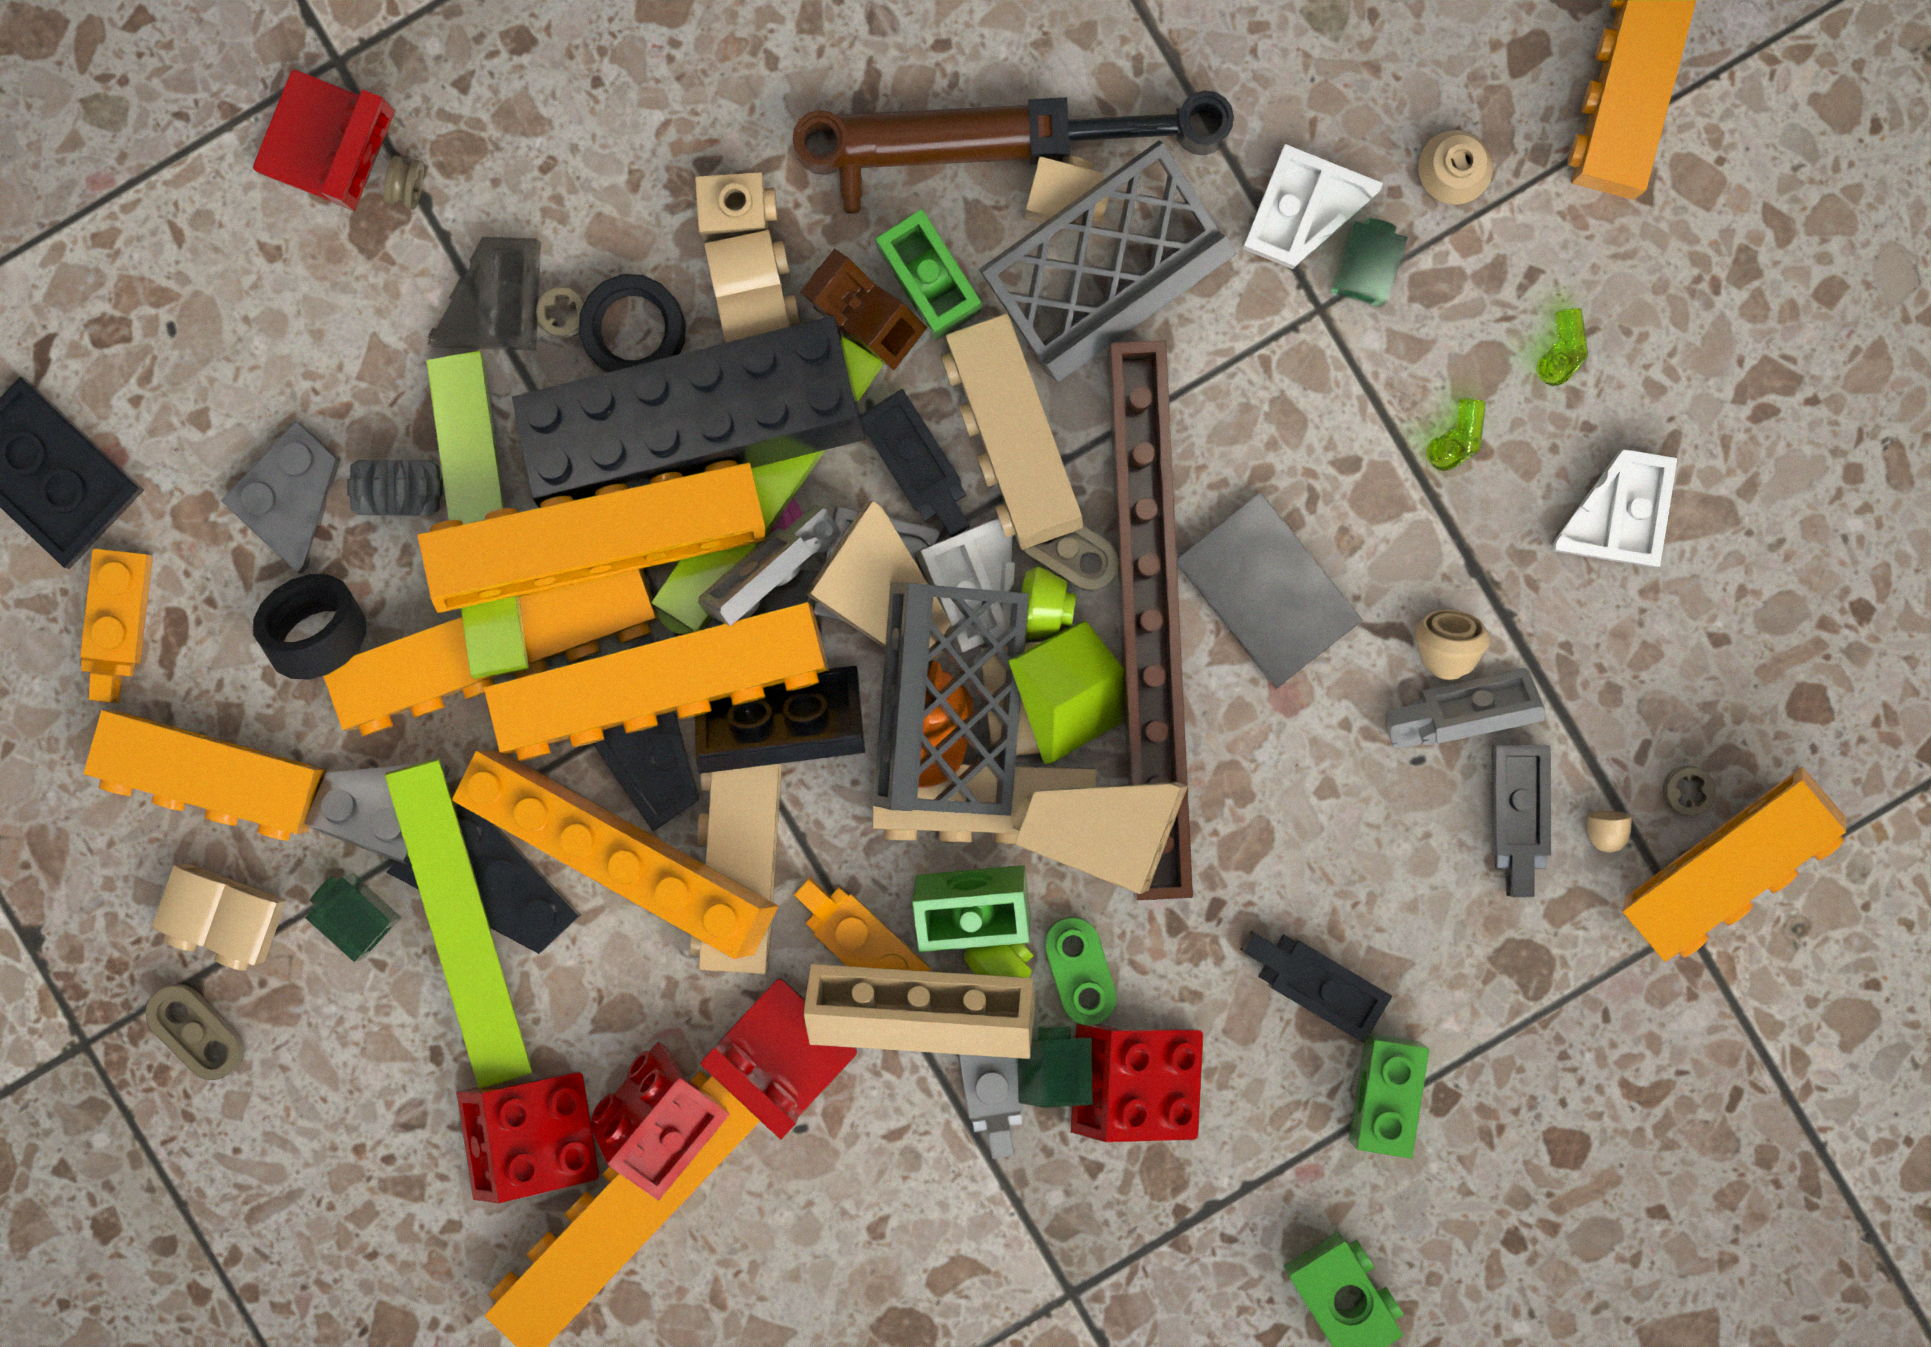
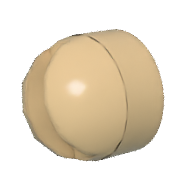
(1608, 830)

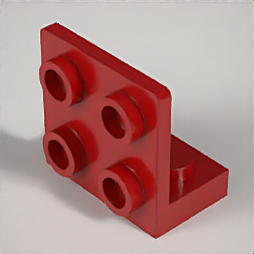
(324, 139)
(770, 1060)
(1141, 1085)
(655, 1122)
(527, 1138)

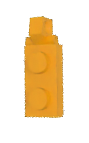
(114, 620)
(855, 931)

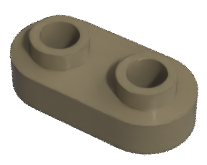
(1064, 557)
(194, 1034)

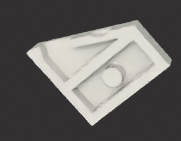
(1305, 206)
(1623, 512)
(973, 561)

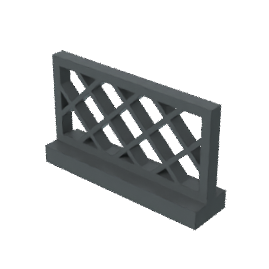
(1134, 300)
(905, 707)

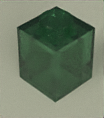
(1369, 262)
(351, 915)
(1057, 1070)

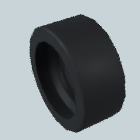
(618, 288)
(324, 650)

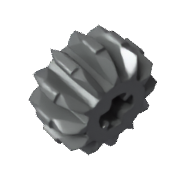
(395, 487)

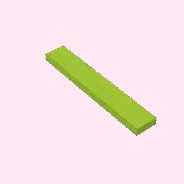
(775, 488)
(471, 491)
(458, 922)

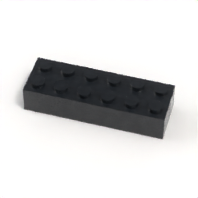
(681, 413)

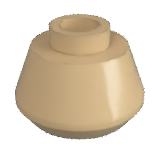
(1456, 182)
(1451, 643)

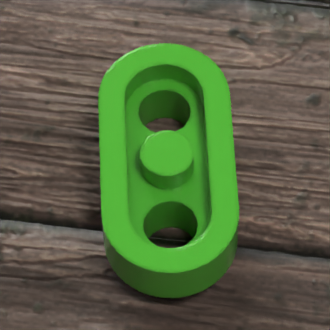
(1080, 971)

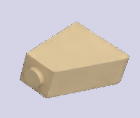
(859, 575)
(1102, 829)

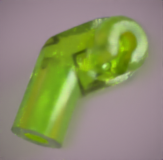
(1568, 352)
(1463, 440)

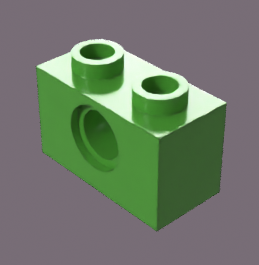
(928, 274)
(971, 908)
(1389, 1096)
(1329, 1268)

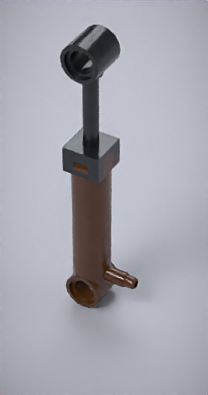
(986, 135)

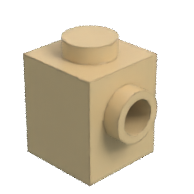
(1060, 184)
(734, 205)

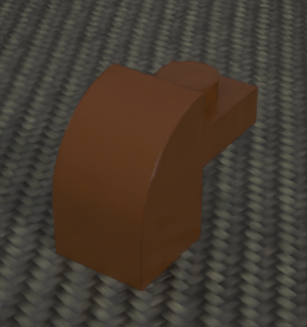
(863, 310)

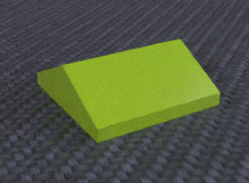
(1069, 690)

